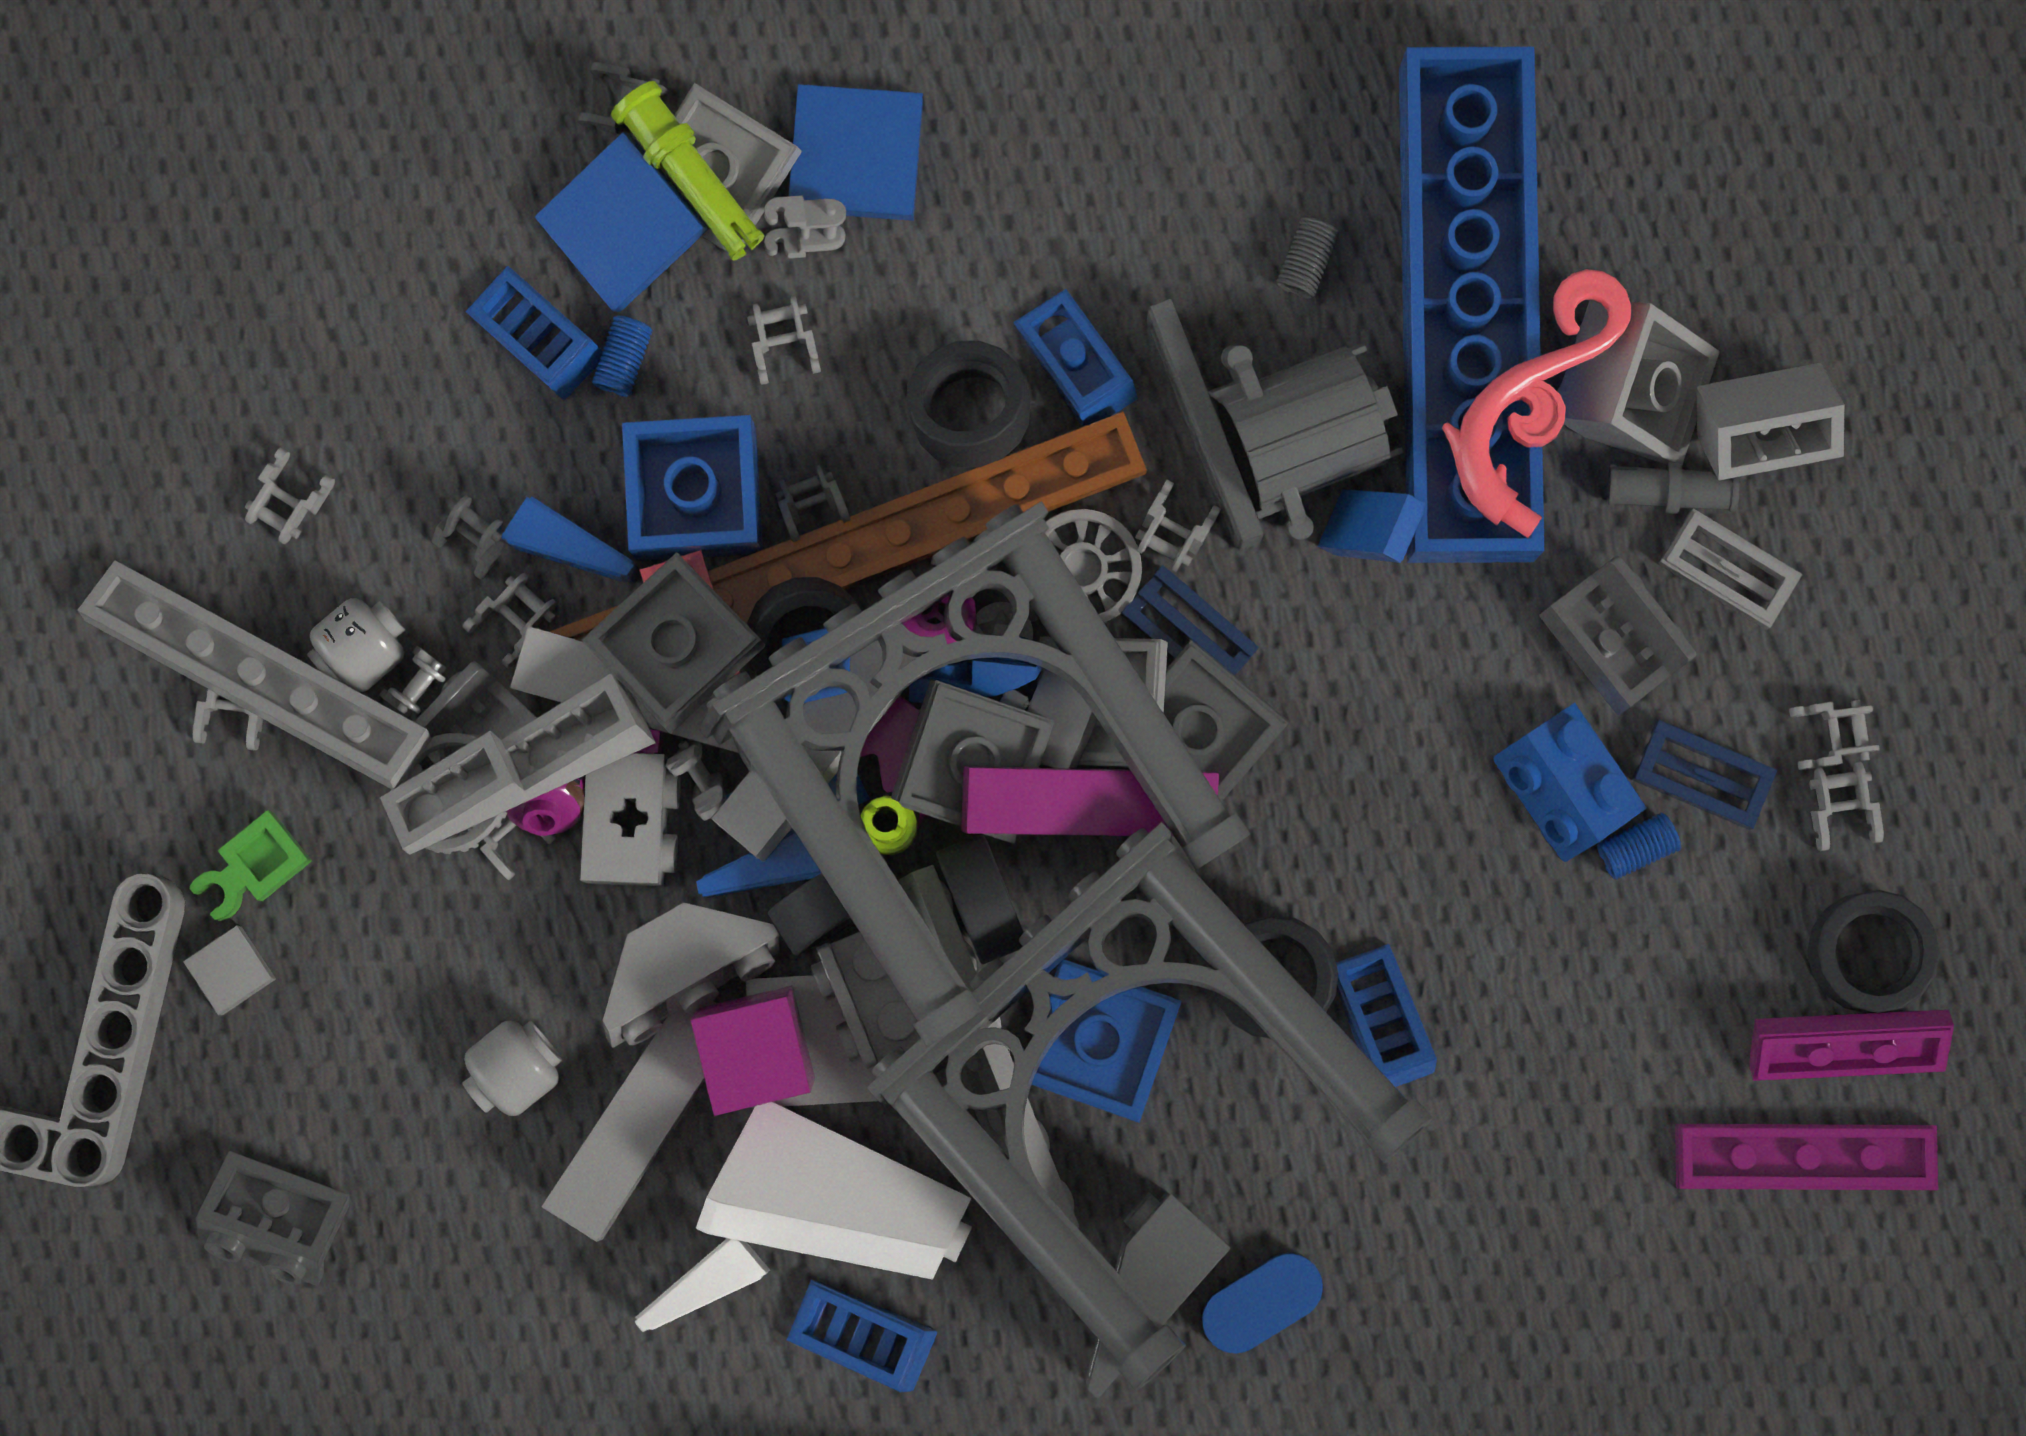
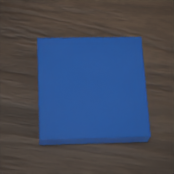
(858, 149)
(621, 222)
(1111, 1049)

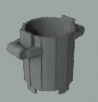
(1302, 428)

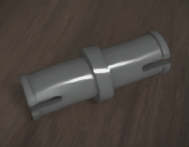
(1671, 488)

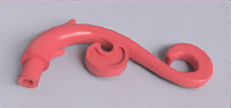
(1525, 382)

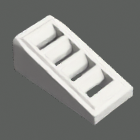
(721, 1272)

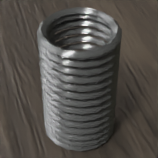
(1310, 228)

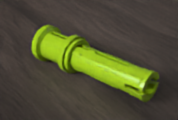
(671, 147)
(896, 840)

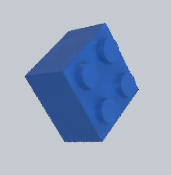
(692, 487)

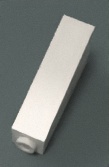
(831, 1199)

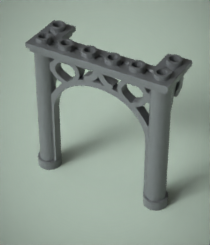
(1029, 571)
(1241, 972)

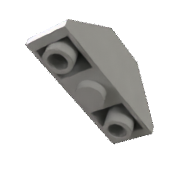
(680, 965)

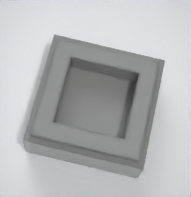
(229, 970)

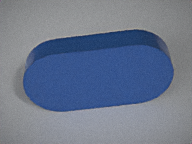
(1261, 1302)

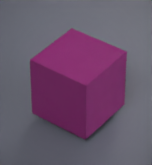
(753, 1050)

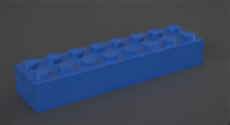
(1467, 283)

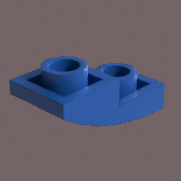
(982, 676)

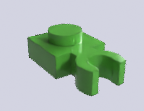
(257, 860)

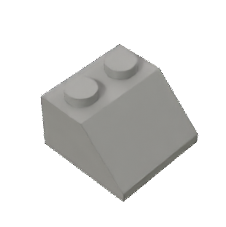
(1641, 387)

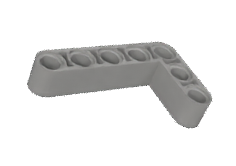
(96, 1055)

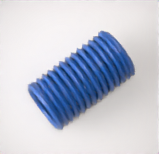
(620, 354)
(1612, 846)

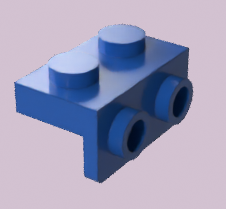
(1569, 783)

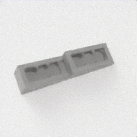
(501, 774)
(630, 1130)

